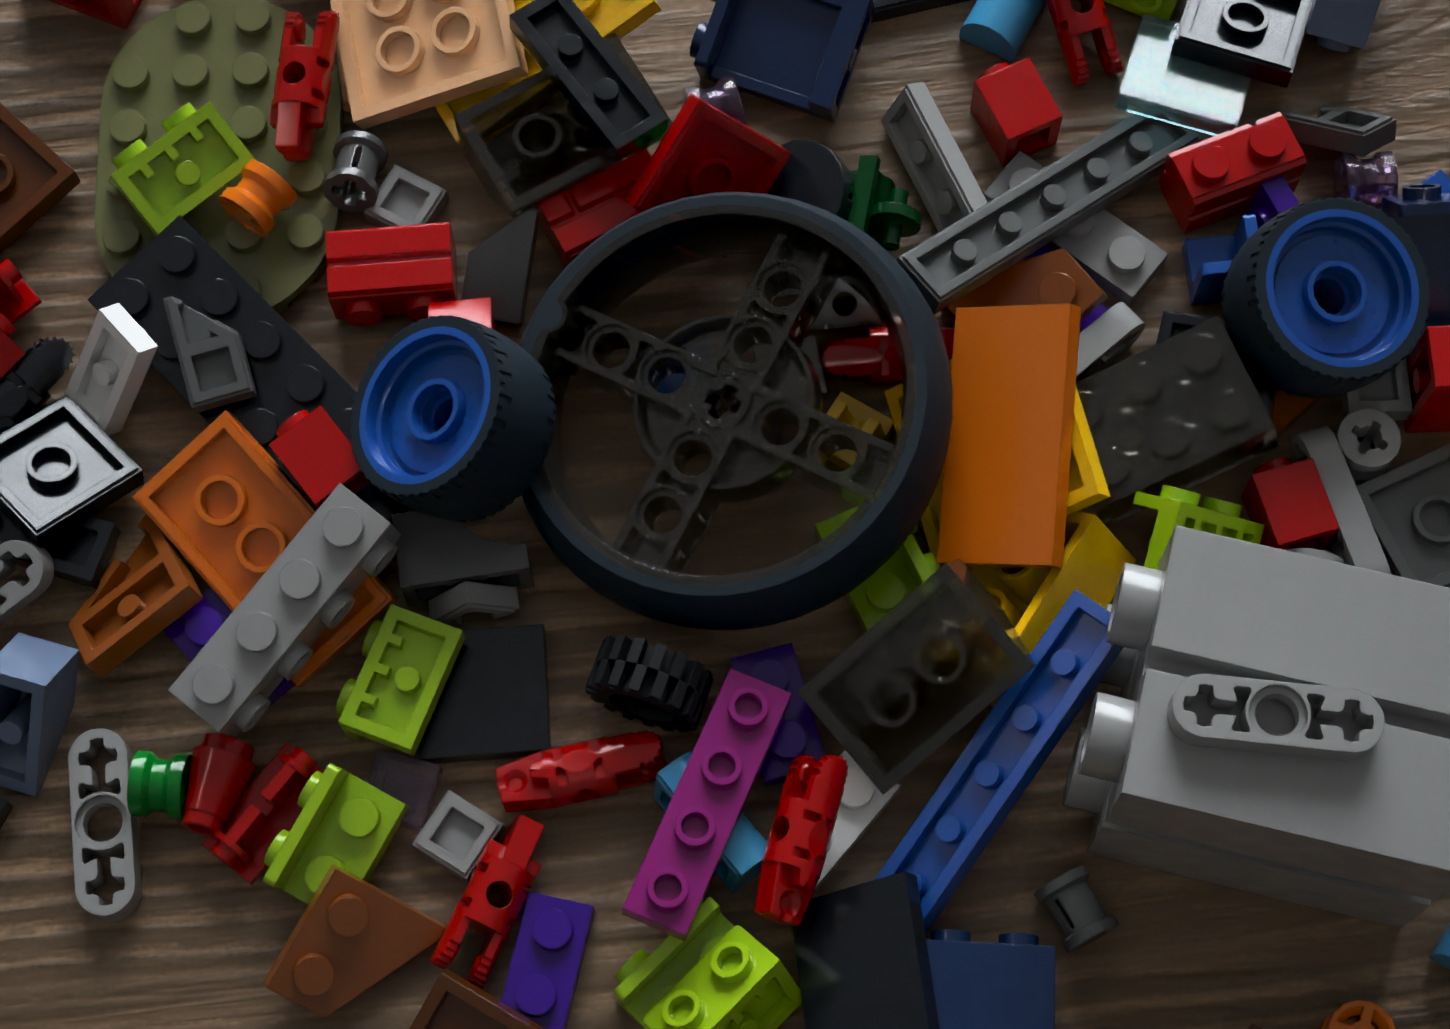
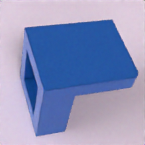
(1209, 259)

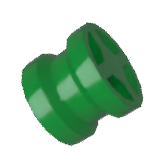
(158, 784)

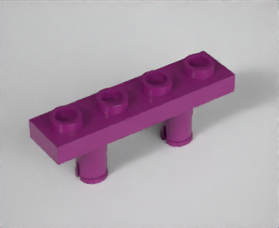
(706, 805)

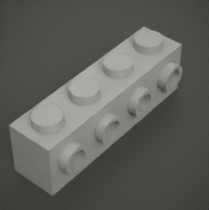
(286, 612)

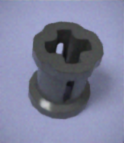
(346, 170)
(1076, 909)

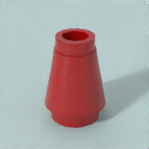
(216, 781)

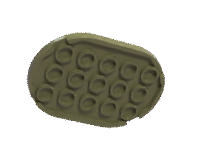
(230, 58)

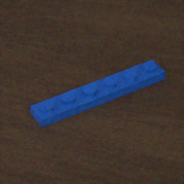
(1005, 754)

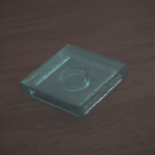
(1176, 87)

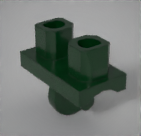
(880, 207)

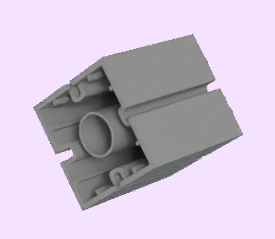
(1293, 828)

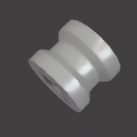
(1360, 457)

